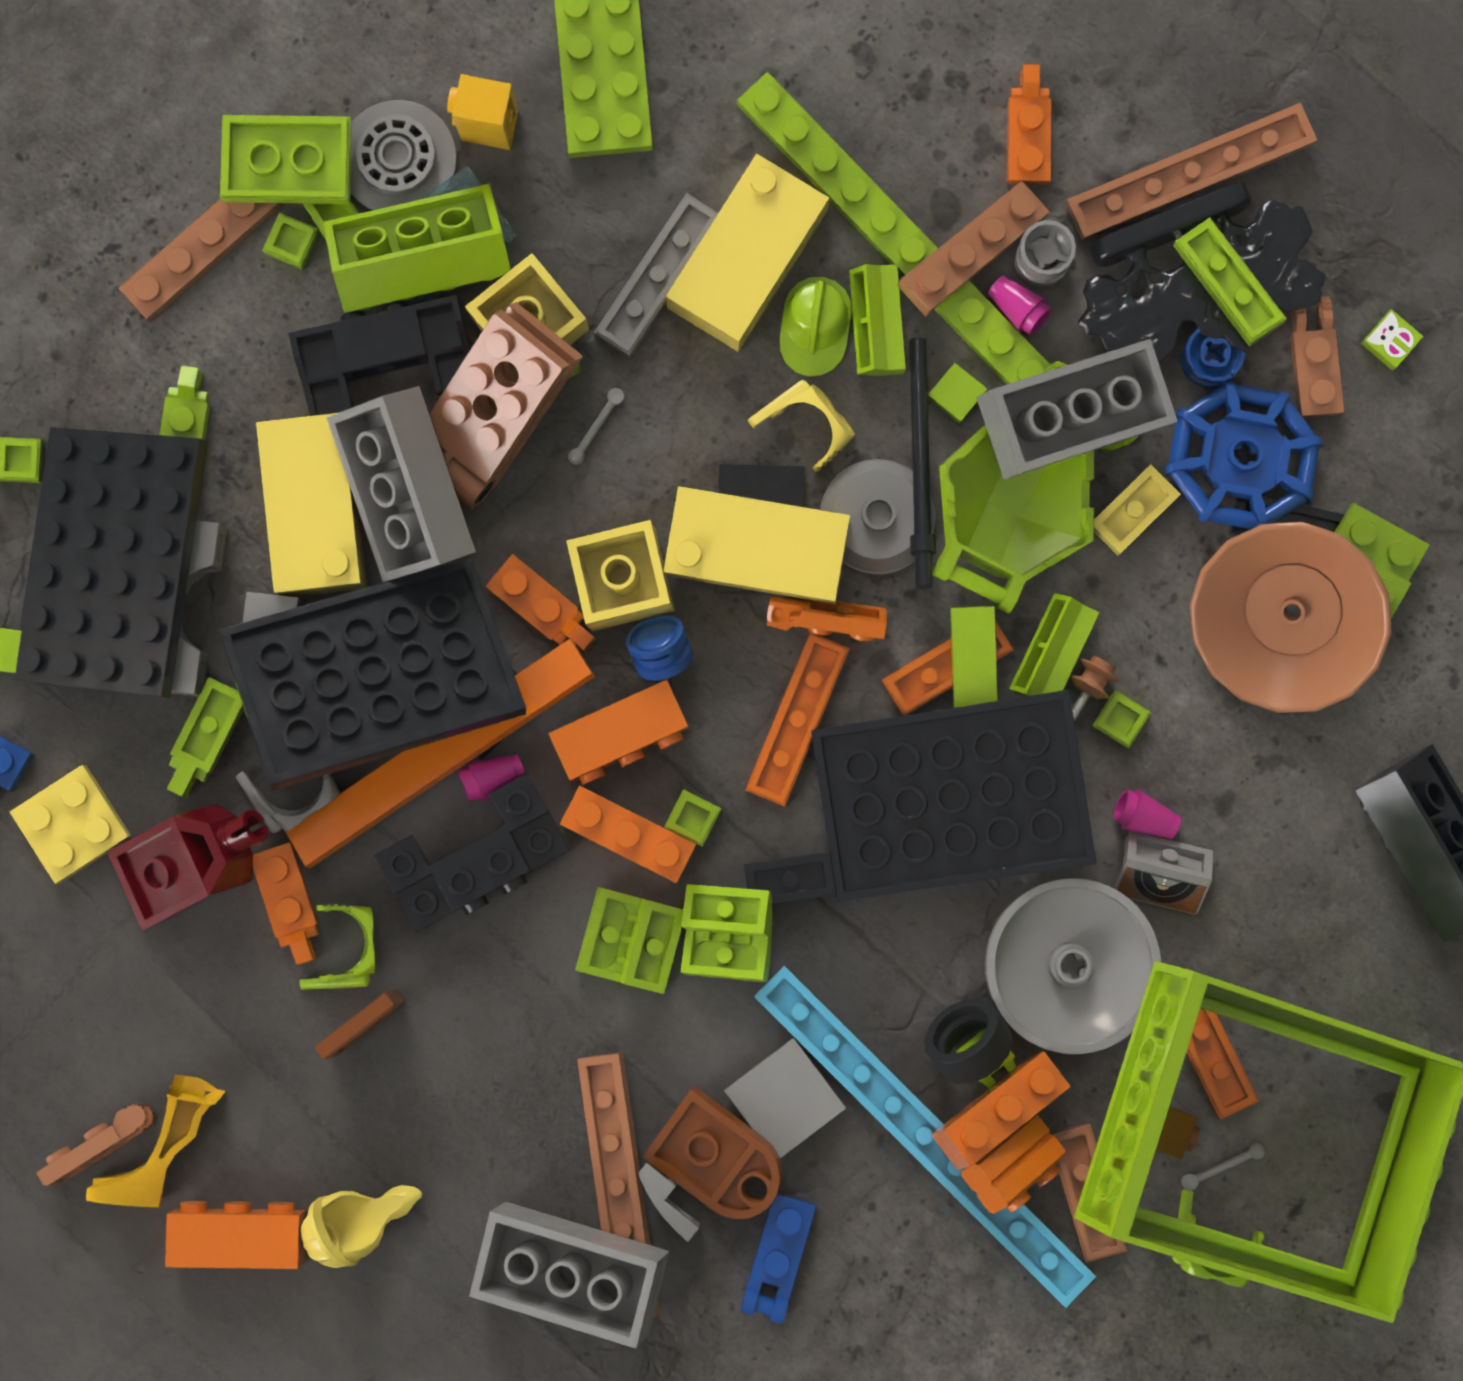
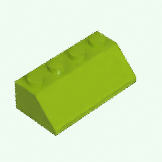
(416, 248)

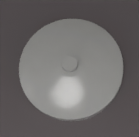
(1070, 965)

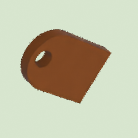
(713, 1155)

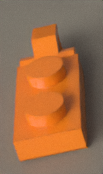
(1029, 130)
(539, 603)
(821, 618)
(287, 900)

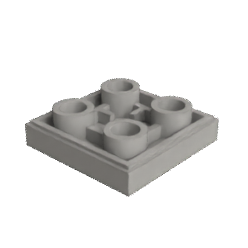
(785, 1098)

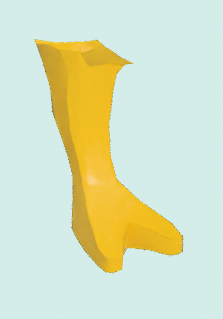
(180, 1126)

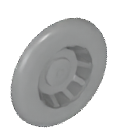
(398, 153)

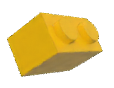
(483, 111)

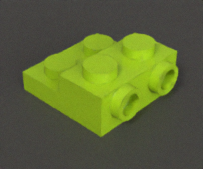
(1388, 546)

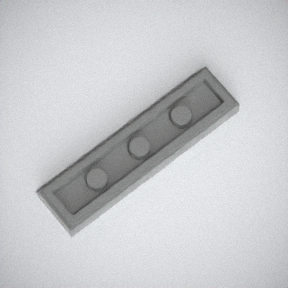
(655, 275)

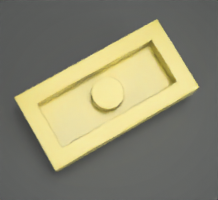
(1134, 509)

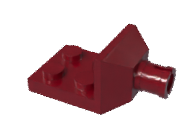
(186, 861)

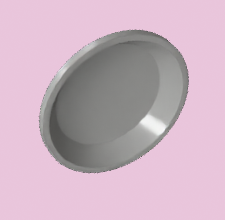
(880, 512)

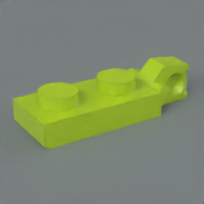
(186, 407)
(204, 736)

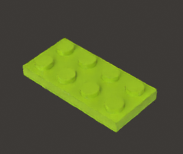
(603, 77)

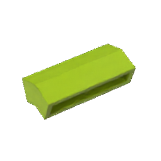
(877, 320)
(1054, 647)

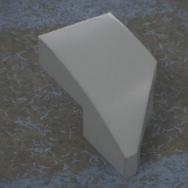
(658, 1189)

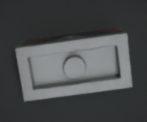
(1165, 872)

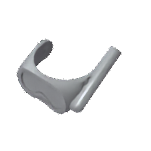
(279, 818)

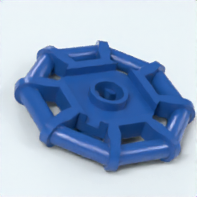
(1264, 442)

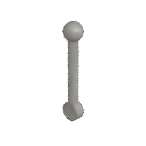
(615, 398)
(1191, 1181)

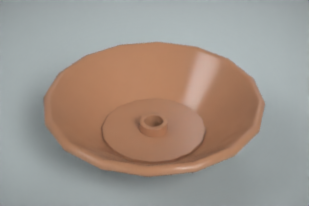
(1280, 657)

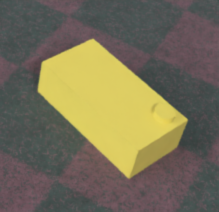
(747, 252)
(309, 509)
(757, 545)

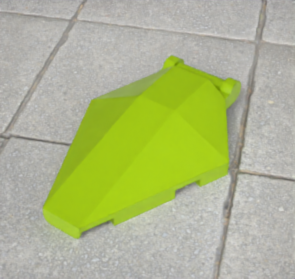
(1012, 523)

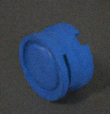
(1210, 360)
(659, 647)

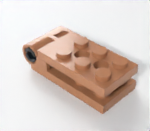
(499, 399)

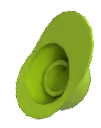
(815, 326)

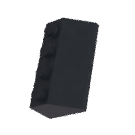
(1422, 827)

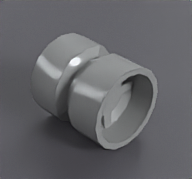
(1044, 254)

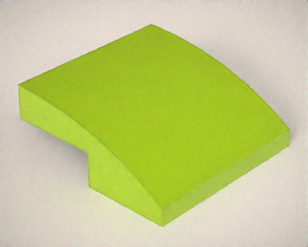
(727, 933)
(630, 940)

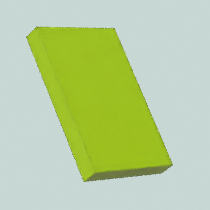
(286, 159)

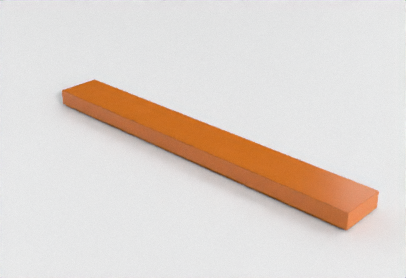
(424, 766)

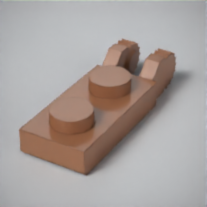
(1316, 363)
(98, 1144)

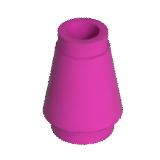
(1020, 305)
(488, 775)
(1145, 815)

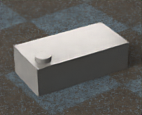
(1076, 409)
(401, 484)
(569, 1274)

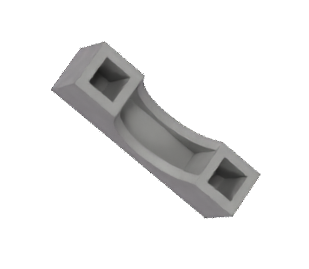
(205, 560)

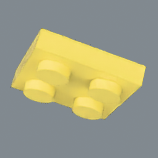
(70, 824)

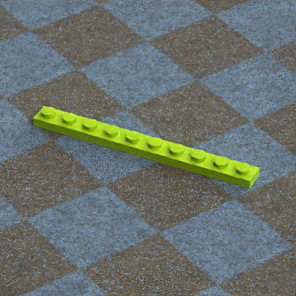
(885, 225)

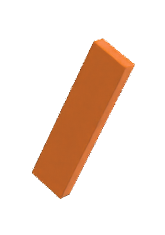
(796, 717)

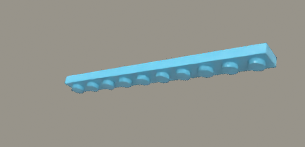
(912, 1126)

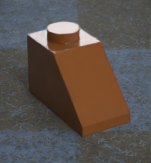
(1178, 1133)

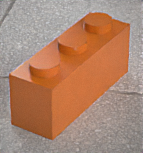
(619, 733)
(628, 834)
(1000, 1110)
(234, 1236)

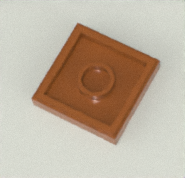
(360, 1024)

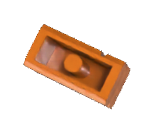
(1014, 1166)

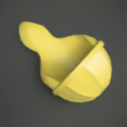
(351, 1225)

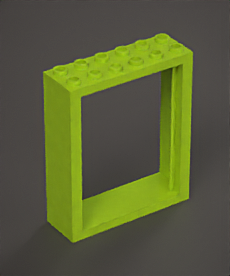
(1399, 1184)

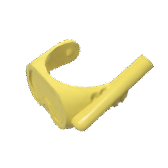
(803, 392)

